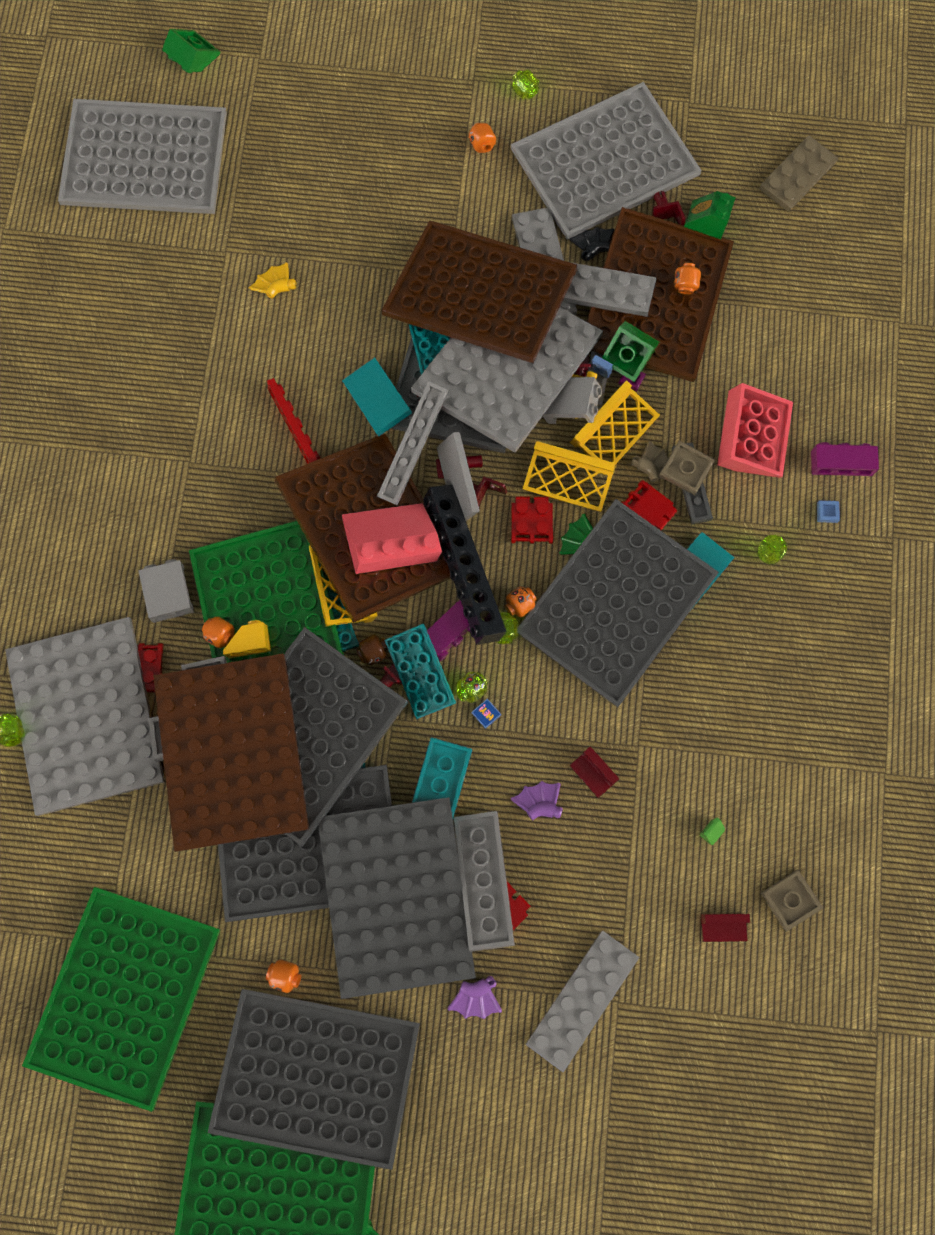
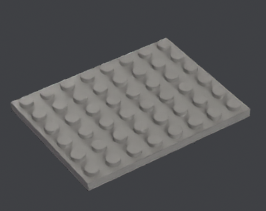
(143, 156)
(605, 160)
(503, 393)
(83, 716)

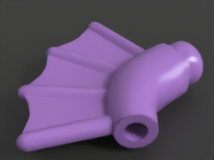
(539, 800)
(476, 999)

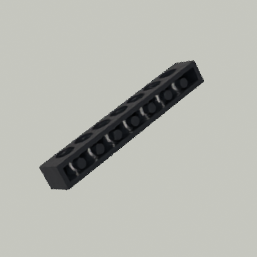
(458, 549)

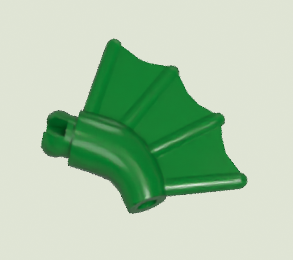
(576, 535)

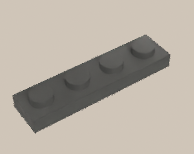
(698, 504)

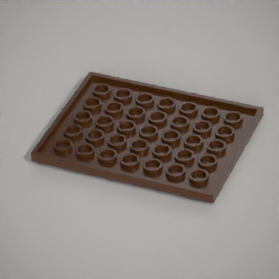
(480, 291)
(674, 319)
(346, 485)
(230, 752)

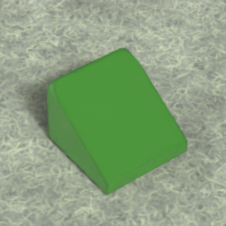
(713, 831)

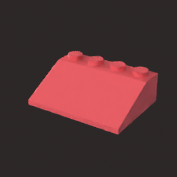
(755, 432)
(391, 538)

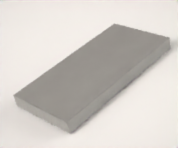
(457, 473)

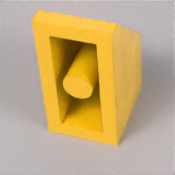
(249, 640)

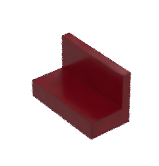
(594, 772)
(724, 927)

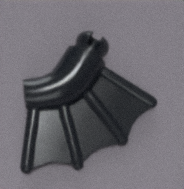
(593, 242)

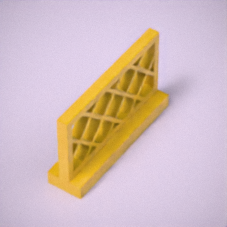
(606, 412)
(574, 459)
(324, 600)

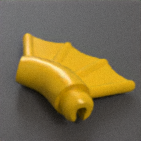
(274, 281)

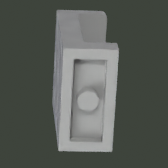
(575, 400)
(165, 591)

